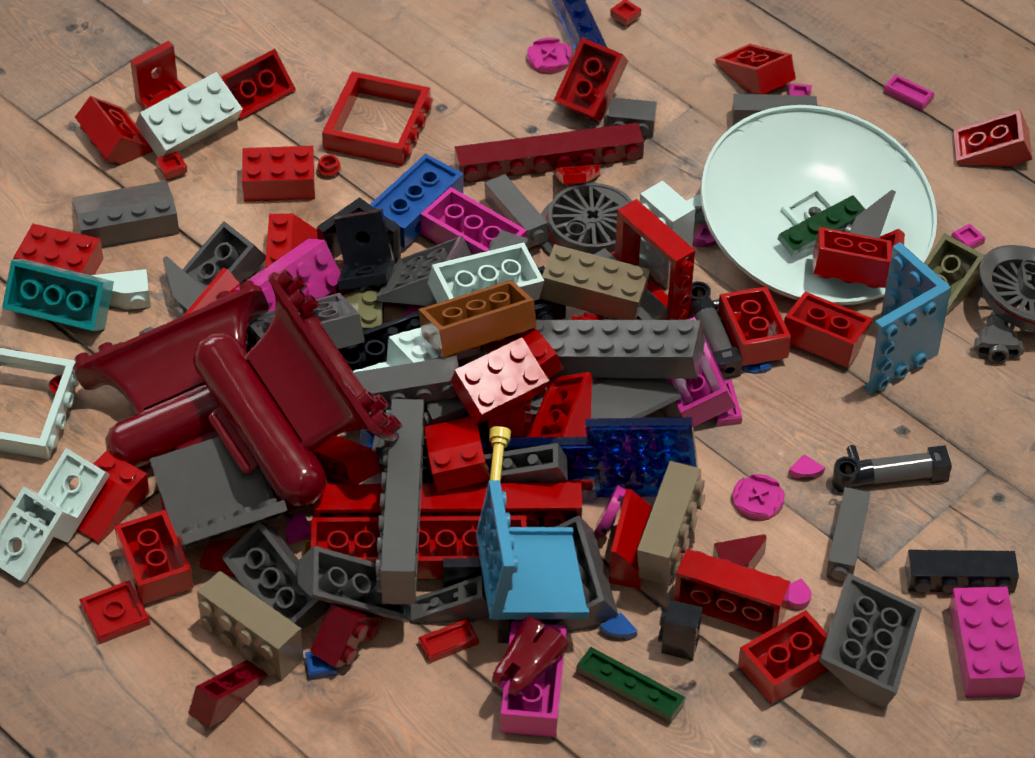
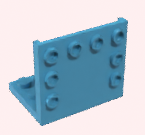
(911, 319)
(527, 567)

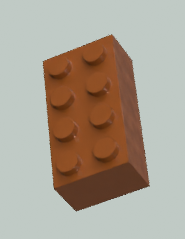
(477, 318)

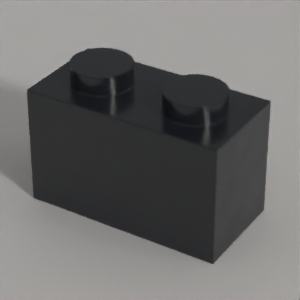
(680, 629)

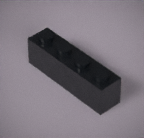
(960, 569)

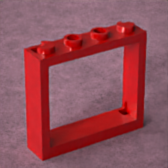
(372, 148)
(636, 222)

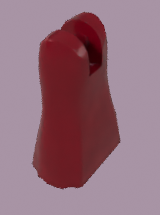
(529, 655)

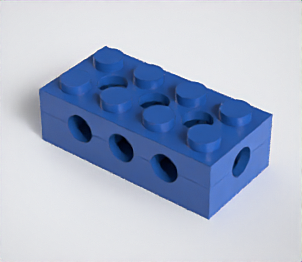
(415, 192)

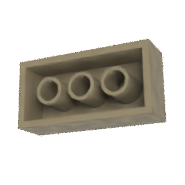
(594, 283)
(670, 523)
(250, 626)

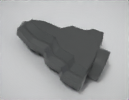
(997, 341)

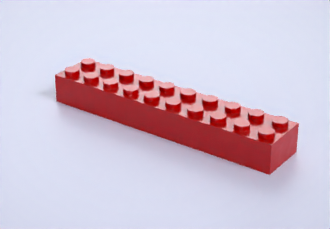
(541, 502)

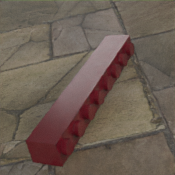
(549, 152)

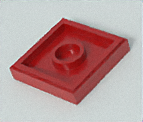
(114, 612)

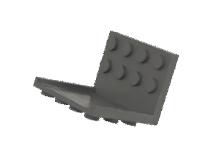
(210, 494)

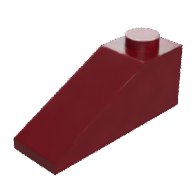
(224, 693)

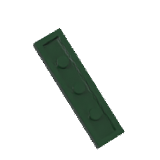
(835, 217)
(630, 684)

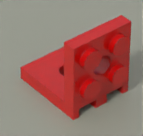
(162, 83)

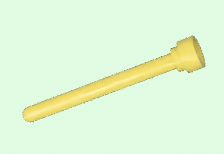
(499, 439)

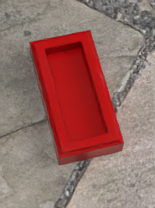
(448, 640)

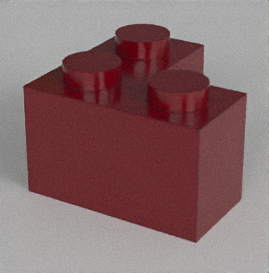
(342, 632)

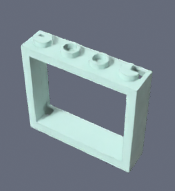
(63, 399)

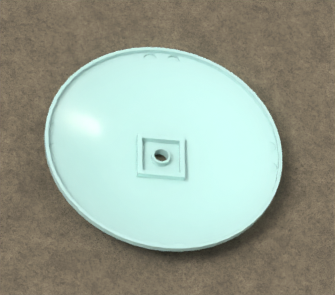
(802, 161)

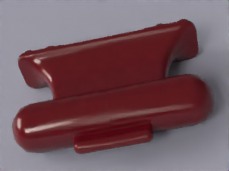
(161, 379)
(287, 395)

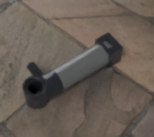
(704, 309)
(853, 472)

